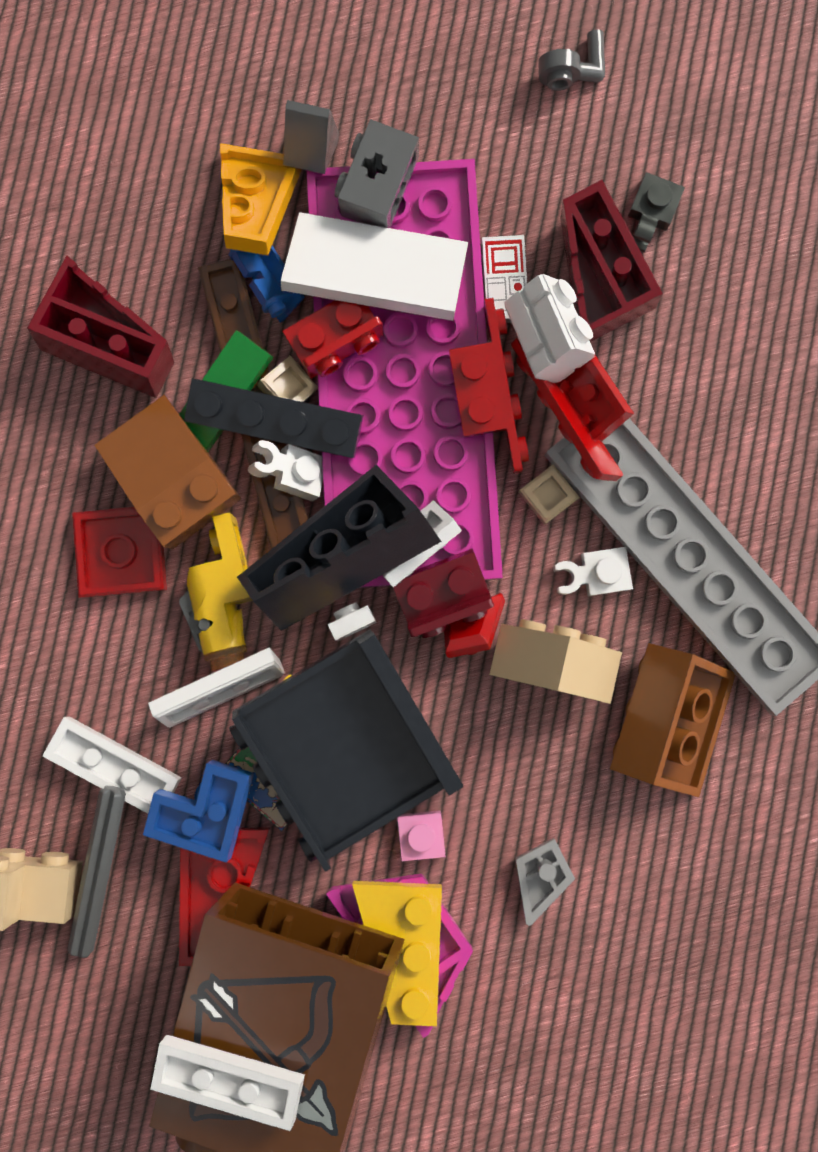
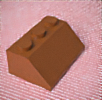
(672, 720)

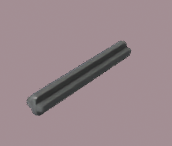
(96, 871)

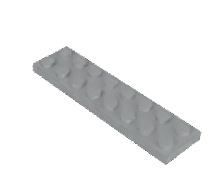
(699, 566)

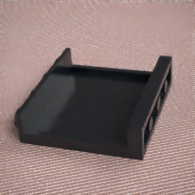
(343, 748)

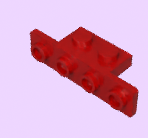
(483, 388)
(587, 411)

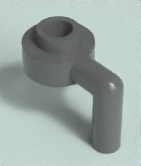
(563, 67)

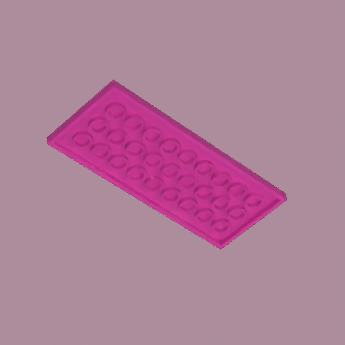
(408, 378)

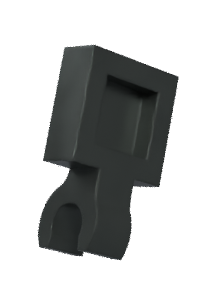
(654, 207)

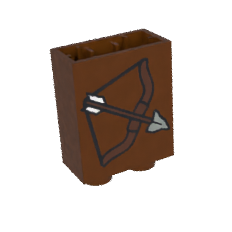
(290, 994)

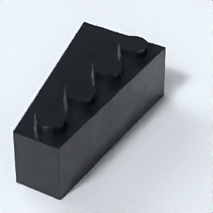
(339, 550)

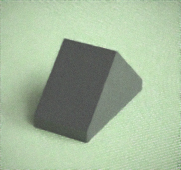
(309, 137)

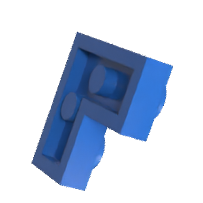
(204, 824)

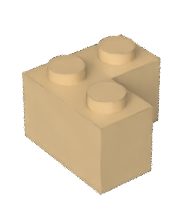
(556, 660)
(37, 887)

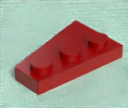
(206, 881)

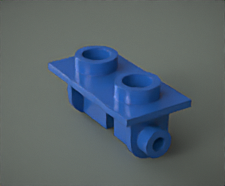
(266, 282)

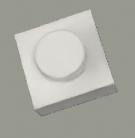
(351, 620)

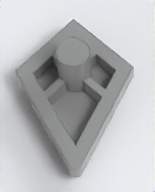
(542, 878)

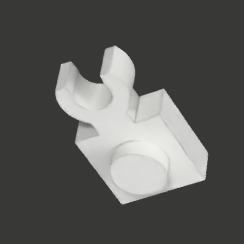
(295, 469)
(601, 572)

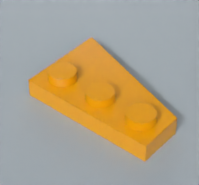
(254, 196)

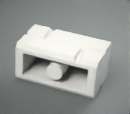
(550, 328)

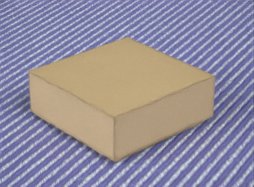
(288, 381)
(548, 494)

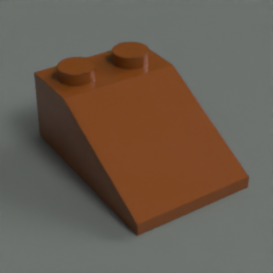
(167, 473)

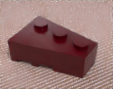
(604, 262)
(98, 333)

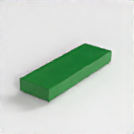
(236, 366)

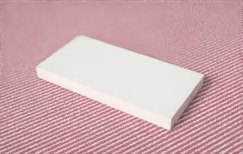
(374, 266)

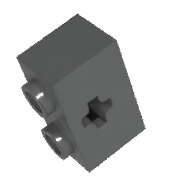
(394, 158)

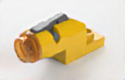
(214, 597)

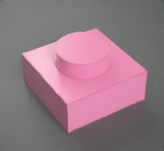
(421, 835)

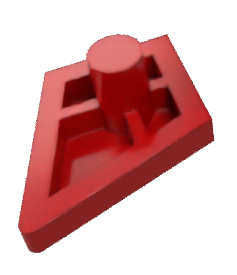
(473, 636)

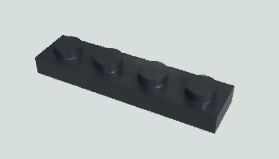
(273, 418)

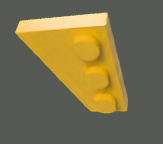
(415, 915)

